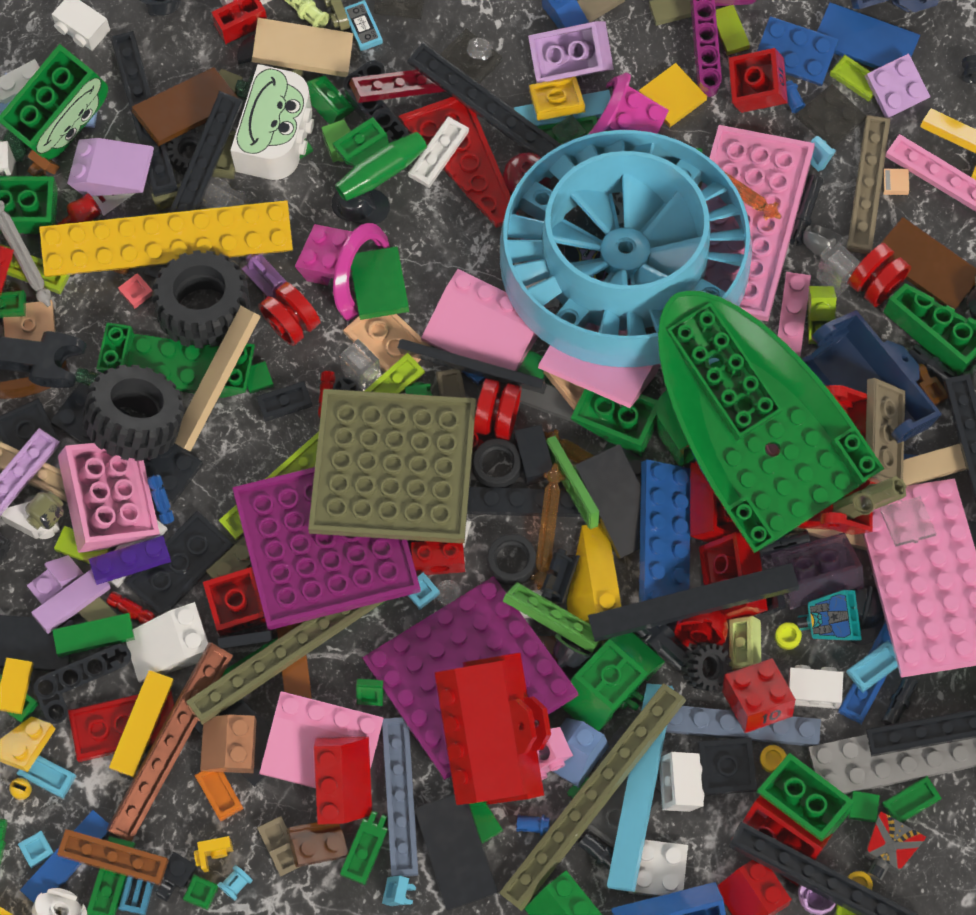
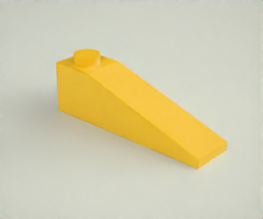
(595, 579)

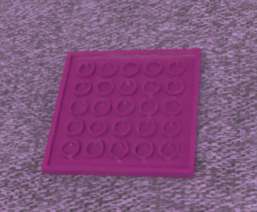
(314, 574)
(462, 631)

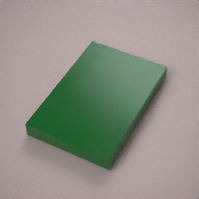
(379, 283)

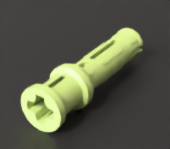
(307, 10)

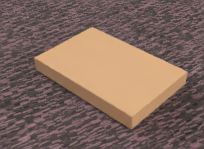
(382, 337)

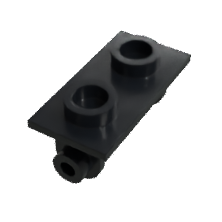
(556, 586)

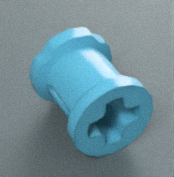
(234, 882)

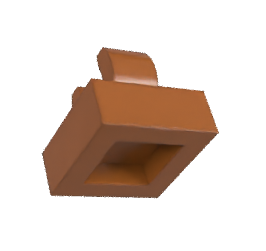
(41, 165)

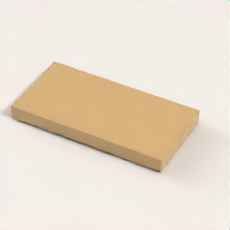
(302, 47)

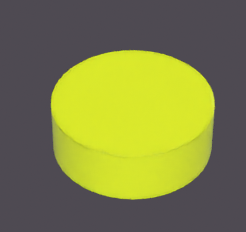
(788, 636)

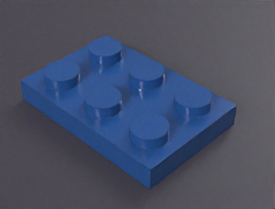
(804, 51)

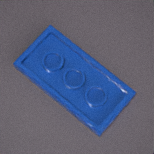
(866, 38)

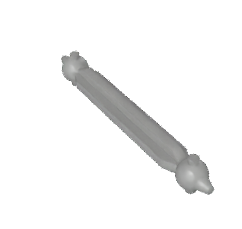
(23, 257)

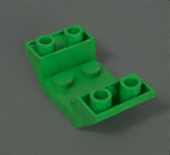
(610, 679)

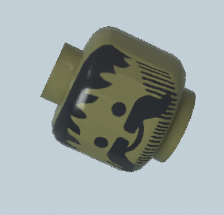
(44, 510)

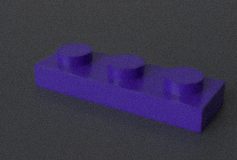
(129, 560)

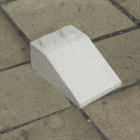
(168, 642)

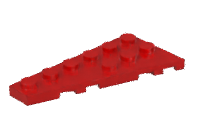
(472, 163)

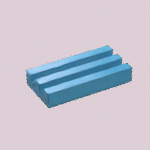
(145, 901)

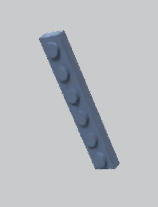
(725, 725)
(400, 798)

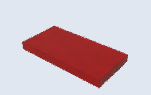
(100, 726)

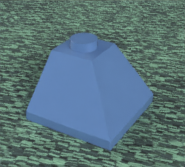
(587, 749)

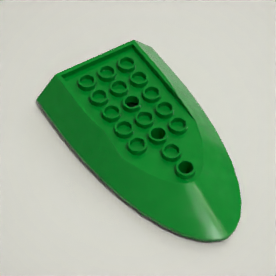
(817, 442)

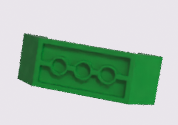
(179, 363)

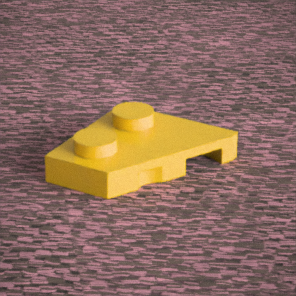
(25, 743)

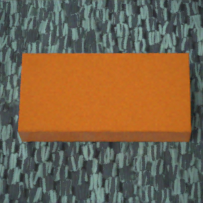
(219, 793)

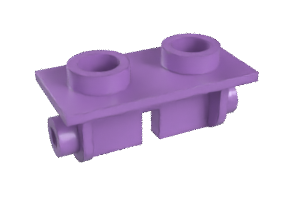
(263, 274)

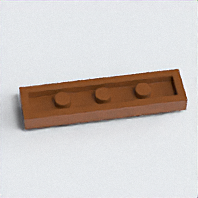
(112, 857)

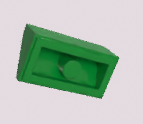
(328, 100)

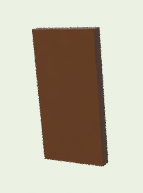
(181, 106)
(933, 265)

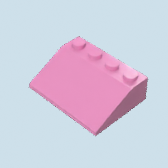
(479, 324)
(614, 383)
(106, 498)
(296, 727)

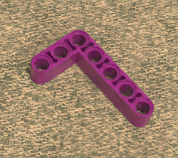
(710, 47)

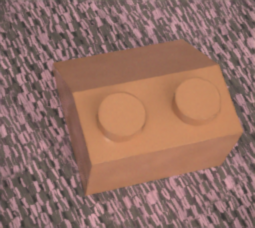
(229, 744)

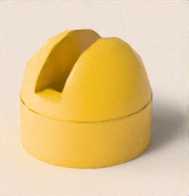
(17, 793)

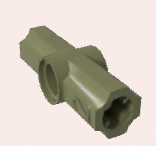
(871, 498)

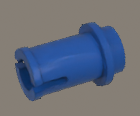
(794, 99)
(533, 824)

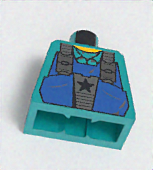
(832, 617)

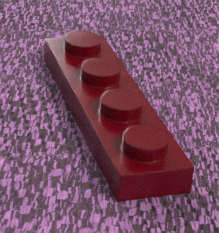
(392, 86)

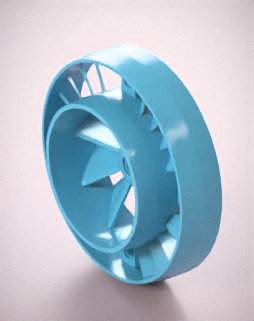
(662, 231)

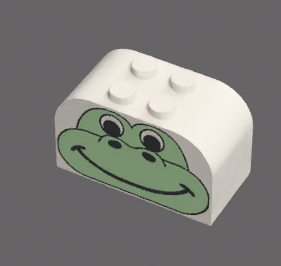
(273, 125)

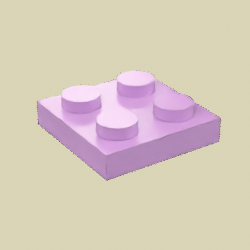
(897, 86)

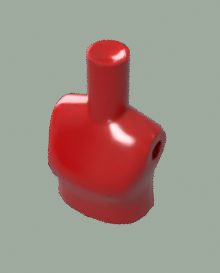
(82, 210)

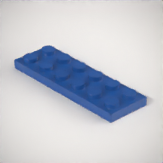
(664, 529)

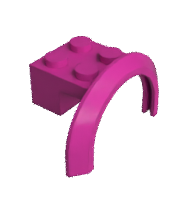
(629, 109)
(330, 255)

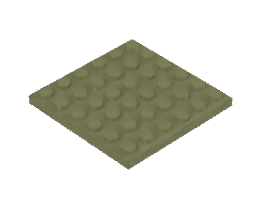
(393, 466)

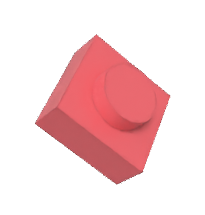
(135, 291)

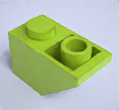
(820, 308)

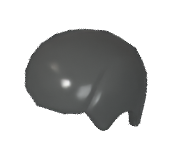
(820, 238)

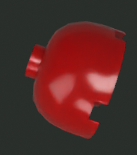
(703, 628)

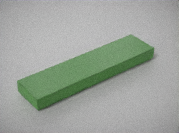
(573, 484)
(551, 616)

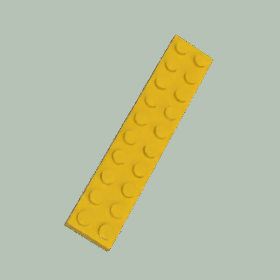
(161, 237)

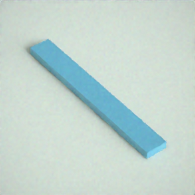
(636, 812)

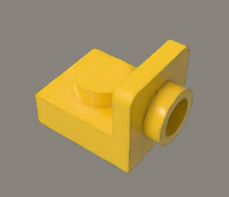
(215, 848)

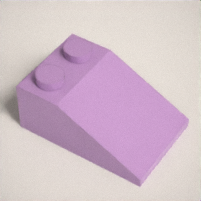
(571, 52)
(109, 167)

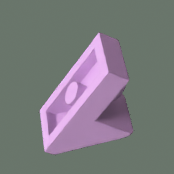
(58, 576)

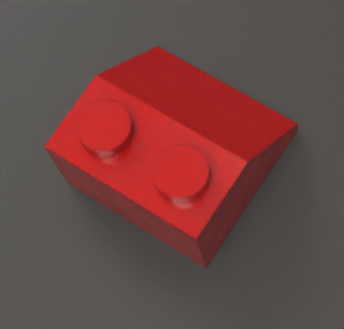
(753, 891)

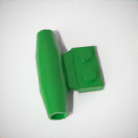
(373, 157)

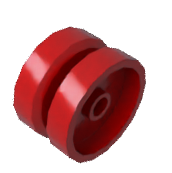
(879, 274)
(289, 313)
(493, 408)

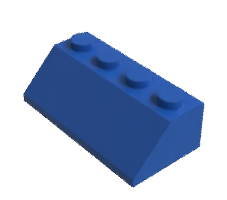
(692, 901)

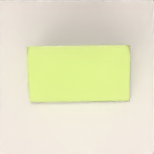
(744, 642)

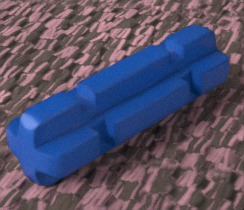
(160, 499)

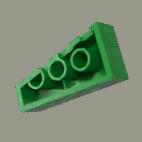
(934, 327)

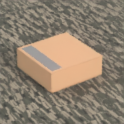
(895, 181)

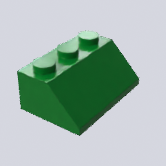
(806, 797)
(562, 898)

